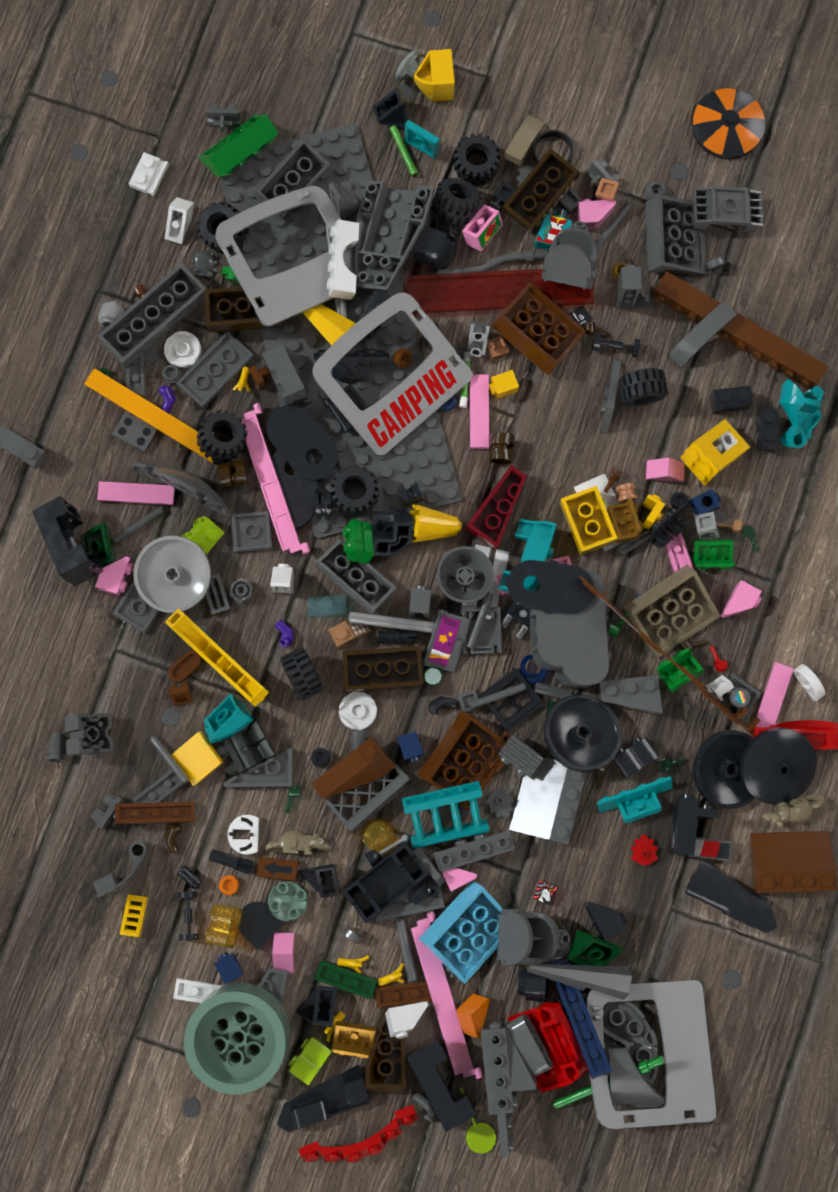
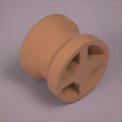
(626, 491)

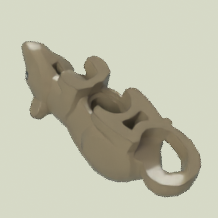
(796, 811)
(295, 841)

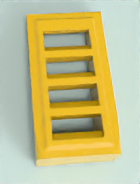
(138, 932)

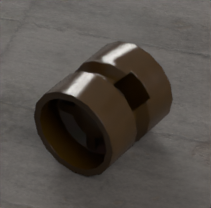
(502, 445)
(232, 474)

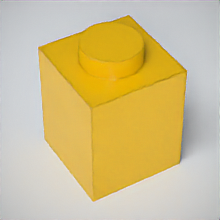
(504, 384)

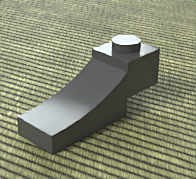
(21, 448)

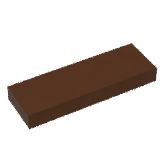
(402, 994)

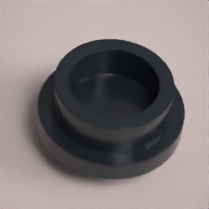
(679, 499)
(320, 757)

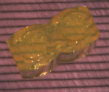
(223, 925)

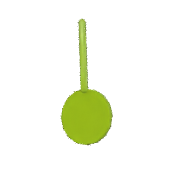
(480, 1135)

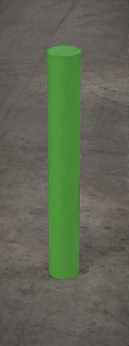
(401, 145)

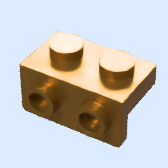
(625, 520)
(353, 1039)

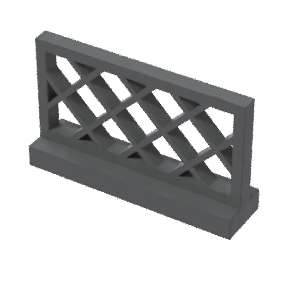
(374, 805)

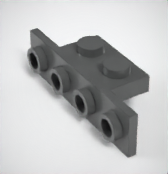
(481, 848)

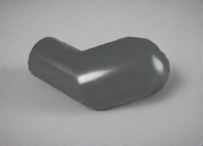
(425, 1103)

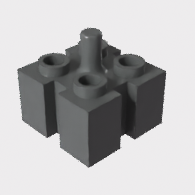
(88, 734)

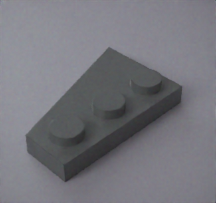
(275, 983)

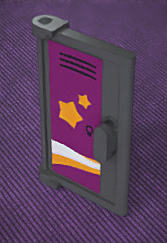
(443, 646)

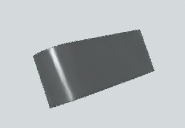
(529, 1045)

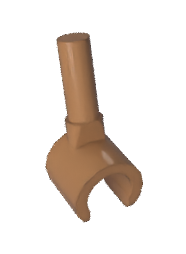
(736, 527)

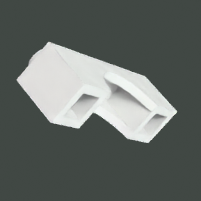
(342, 281)

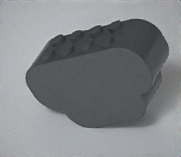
(573, 643)

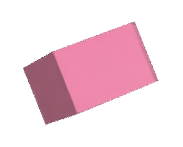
(665, 470)
(457, 877)
(283, 951)

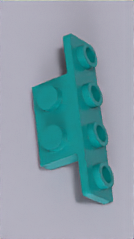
(637, 802)

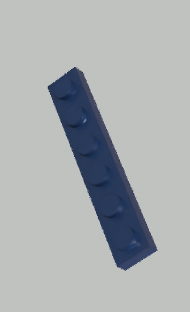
(583, 1028)

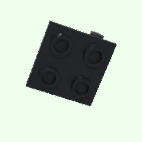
(672, 524)

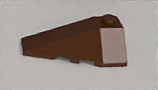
(359, 767)

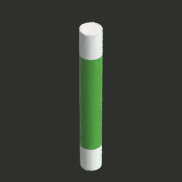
(464, 390)

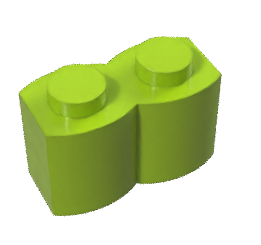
(310, 1060)

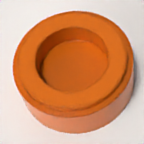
(229, 885)

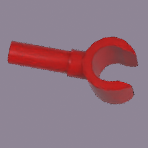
(720, 665)

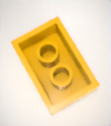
(588, 520)

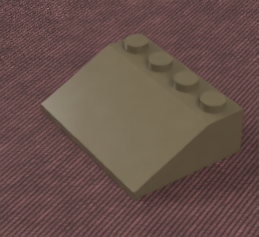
(673, 609)

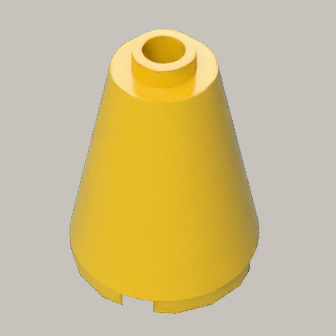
(433, 524)

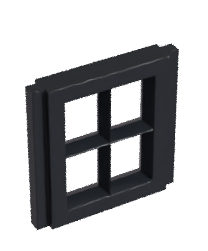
(521, 713)

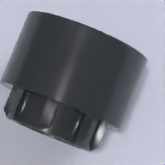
(532, 986)

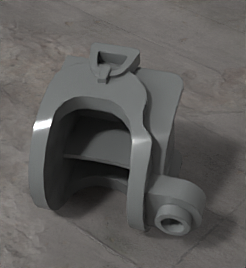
(572, 257)
(528, 937)

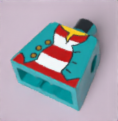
(550, 228)

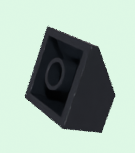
(606, 920)

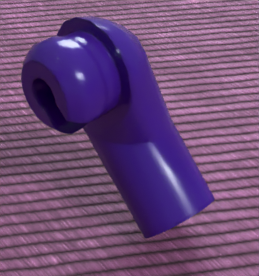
(169, 398)
(287, 634)

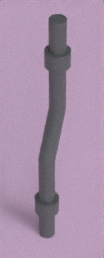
(528, 256)

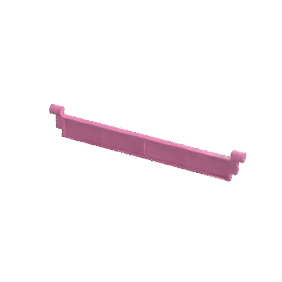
(270, 484)
(444, 1004)

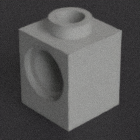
(707, 526)

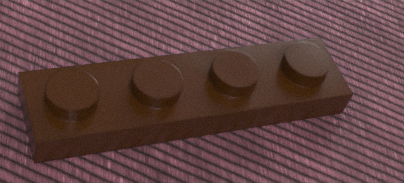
(154, 813)

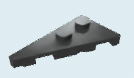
(610, 396)
(271, 773)
(404, 907)

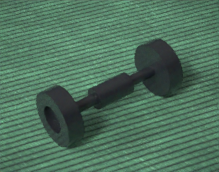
(616, 344)
(188, 916)

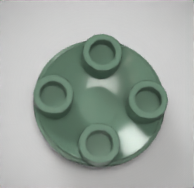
(287, 901)

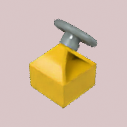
(432, 76)

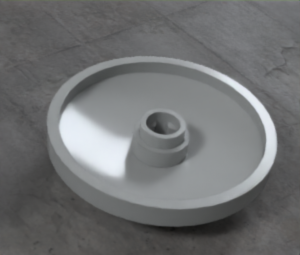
(172, 574)

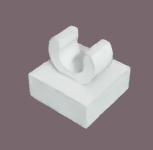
(720, 686)

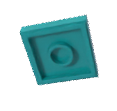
(422, 139)

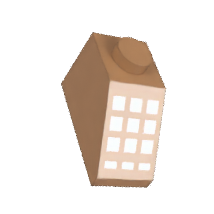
(347, 633)

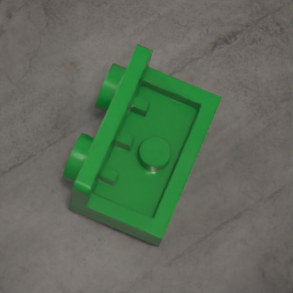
(713, 554)
(673, 676)

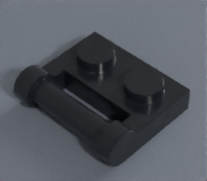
(354, 396)

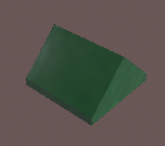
(100, 543)
(592, 950)

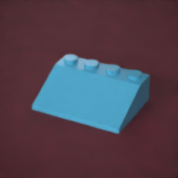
(465, 932)

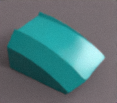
(227, 719)

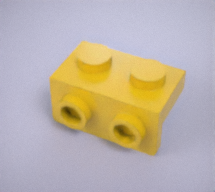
(655, 505)

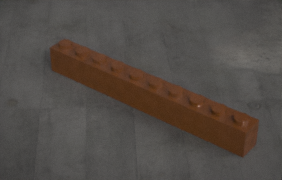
(742, 332)

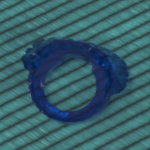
(532, 678)

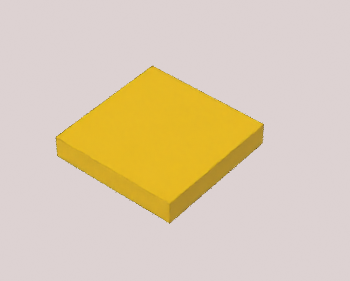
(197, 758)

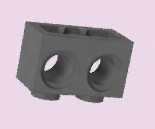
(420, 602)

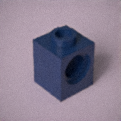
(697, 505)
(410, 747)
(228, 967)

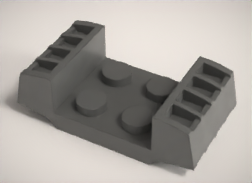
(727, 207)

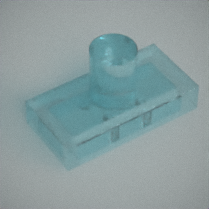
(327, 606)

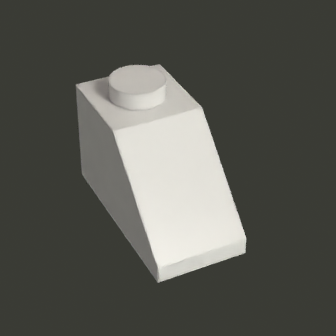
(178, 220)
(282, 579)
(404, 1018)

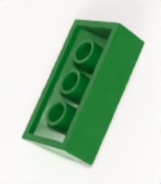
(239, 145)

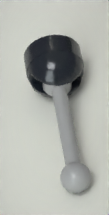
(374, 857)

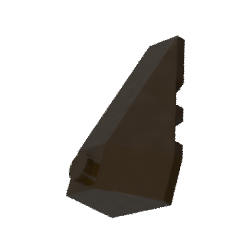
(387, 1062)

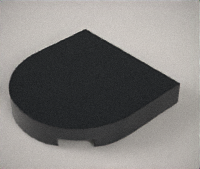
(258, 923)

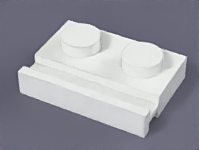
(148, 174)

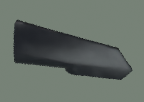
(732, 899)
(325, 1100)

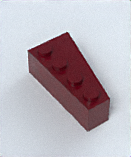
(493, 514)

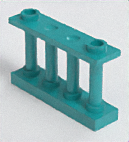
(442, 797)

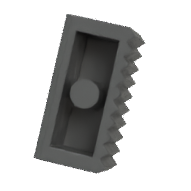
(520, 755)

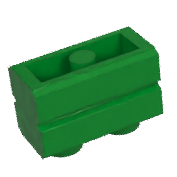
(358, 541)

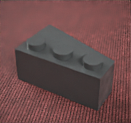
(633, 289)
(285, 375)
(632, 693)

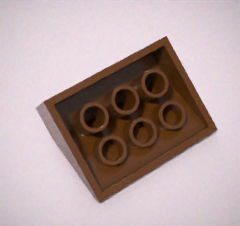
(538, 328)
(460, 756)
(792, 862)

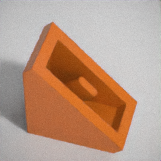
(473, 1014)

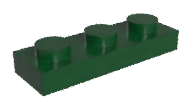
(345, 979)

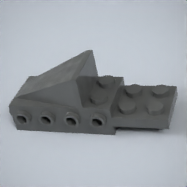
(514, 1075)

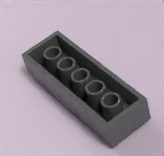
(152, 315)

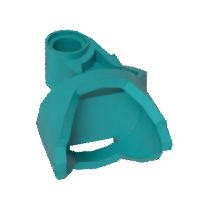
(802, 411)

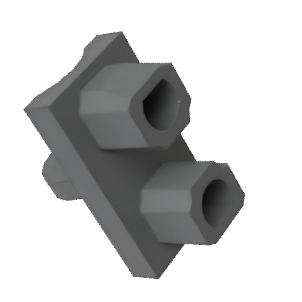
(223, 117)
(599, 170)
(478, 338)
(104, 819)

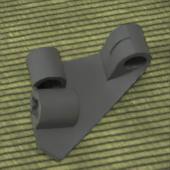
(110, 884)

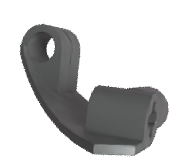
(627, 1082)

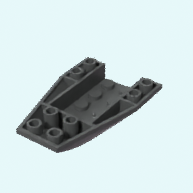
(387, 232)

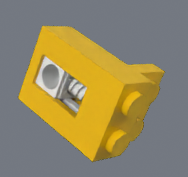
(714, 451)

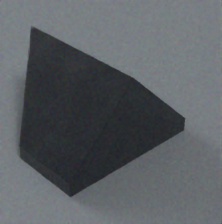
(391, 110)
(322, 879)
(319, 1006)

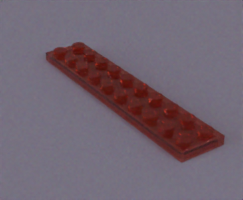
(488, 290)

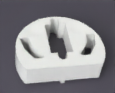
(809, 682)
(238, 824)

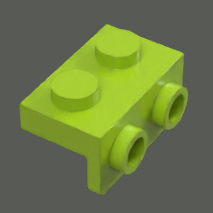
(204, 533)

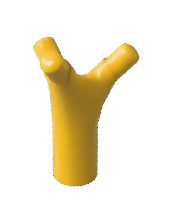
(243, 381)
(352, 963)
(393, 977)
(329, 1030)

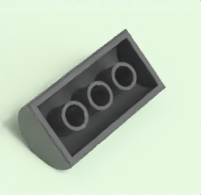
(295, 172)
(356, 579)

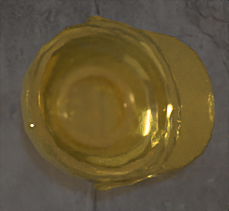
(378, 834)

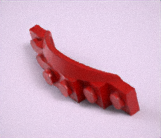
(821, 734)
(370, 1146)

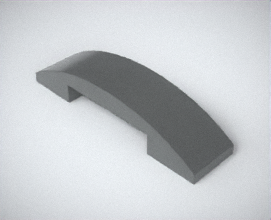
(702, 333)

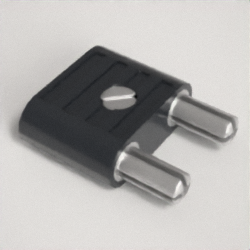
(520, 615)

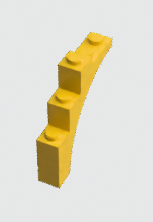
(216, 657)

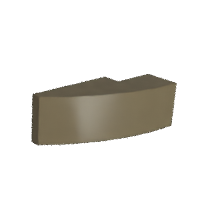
(524, 140)

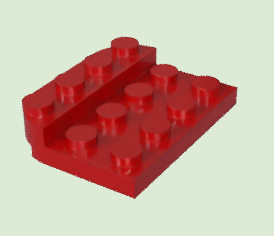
(560, 1044)

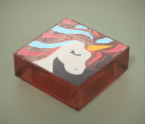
(545, 892)

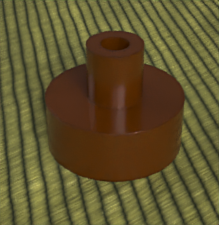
(402, 357)

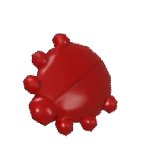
(644, 851)

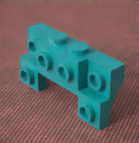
(538, 547)

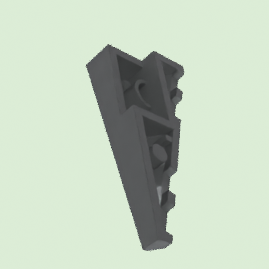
(604, 979)

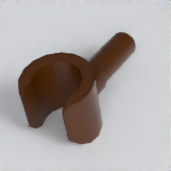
(140, 291)
(613, 477)

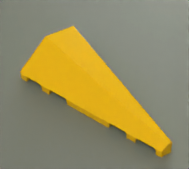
(328, 322)

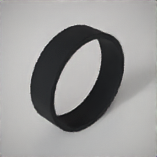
(556, 133)

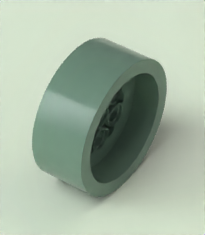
(215, 1064)

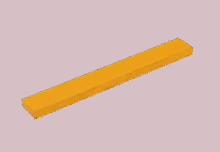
(144, 410)

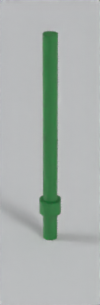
(644, 1067)

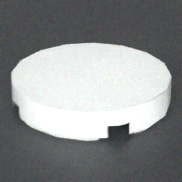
(182, 349)
(357, 710)

